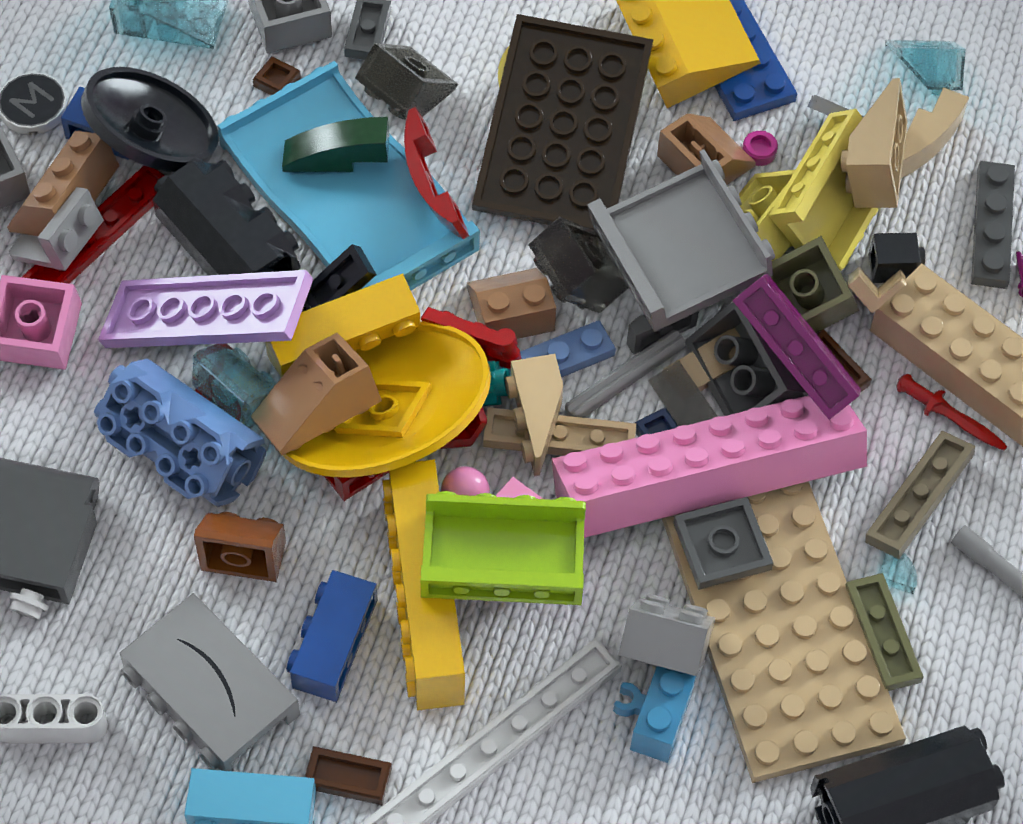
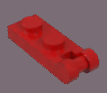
(497, 345)

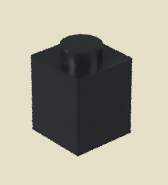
(893, 253)

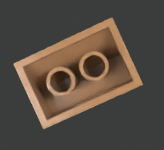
(81, 163)

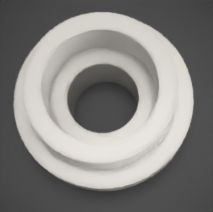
(28, 603)

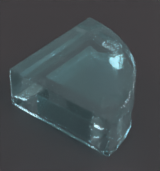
(899, 573)

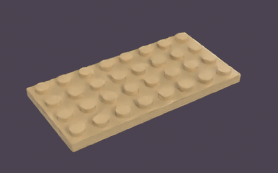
(793, 648)

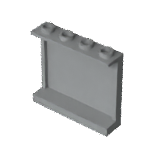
(683, 243)

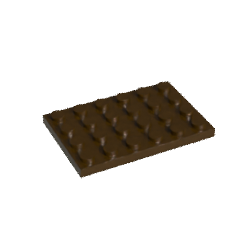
(562, 121)

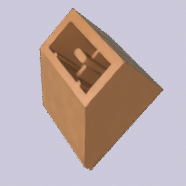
(691, 133)

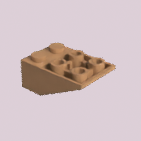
(316, 395)

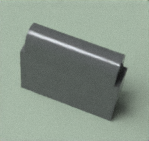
(44, 528)

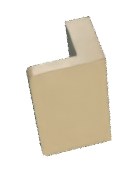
(869, 293)

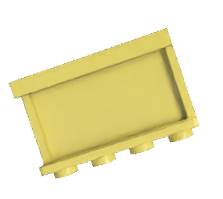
(816, 194)

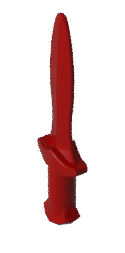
(936, 403)

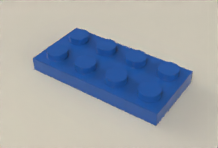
(761, 86)

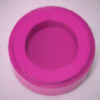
(761, 147)

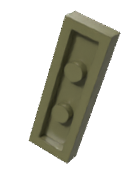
(884, 632)

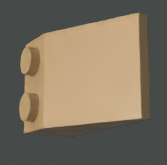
(877, 151)

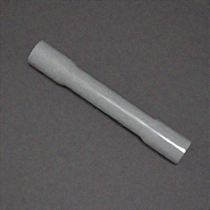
(984, 555)

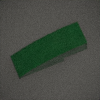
(337, 146)

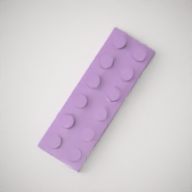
(206, 309)

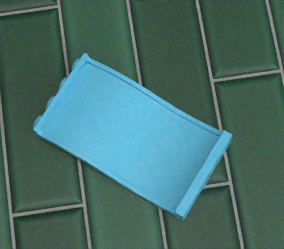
(332, 210)

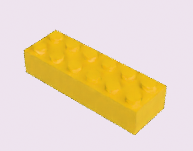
(427, 624)

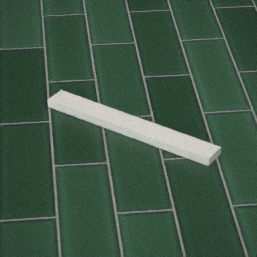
(500, 738)

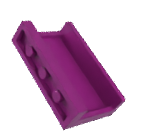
(797, 346)

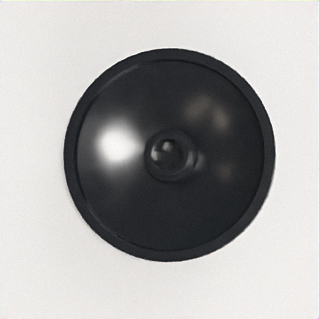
(148, 118)

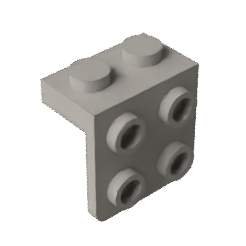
(63, 235)

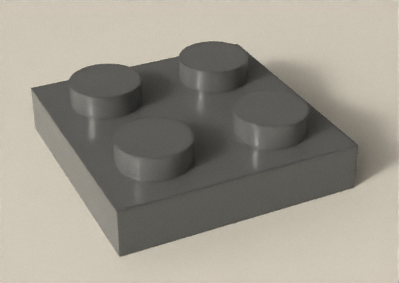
(723, 543)

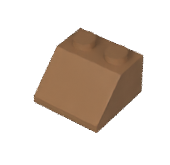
(514, 302)

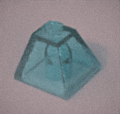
(931, 62)

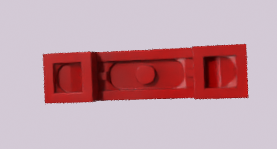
(419, 145)

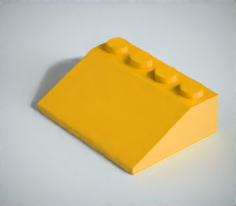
(692, 44)

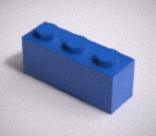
(332, 635)

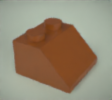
(240, 546)

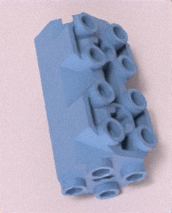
(182, 432)

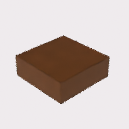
(275, 76)

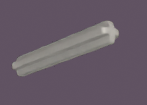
(625, 375)

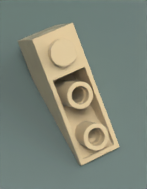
(538, 398)

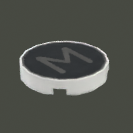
(32, 103)

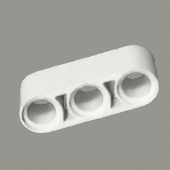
(63, 729)

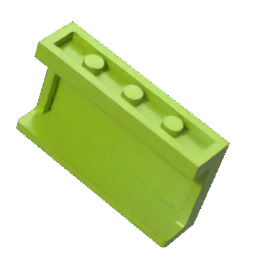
(503, 548)

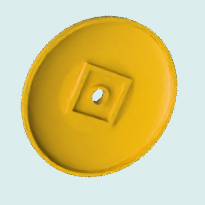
(429, 394)

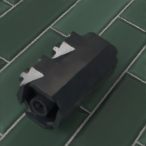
(218, 224)
(918, 783)

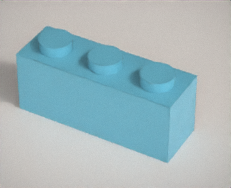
(248, 798)

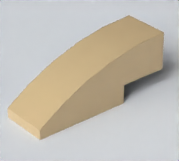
(932, 130)

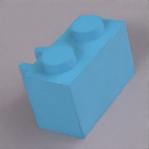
(658, 711)

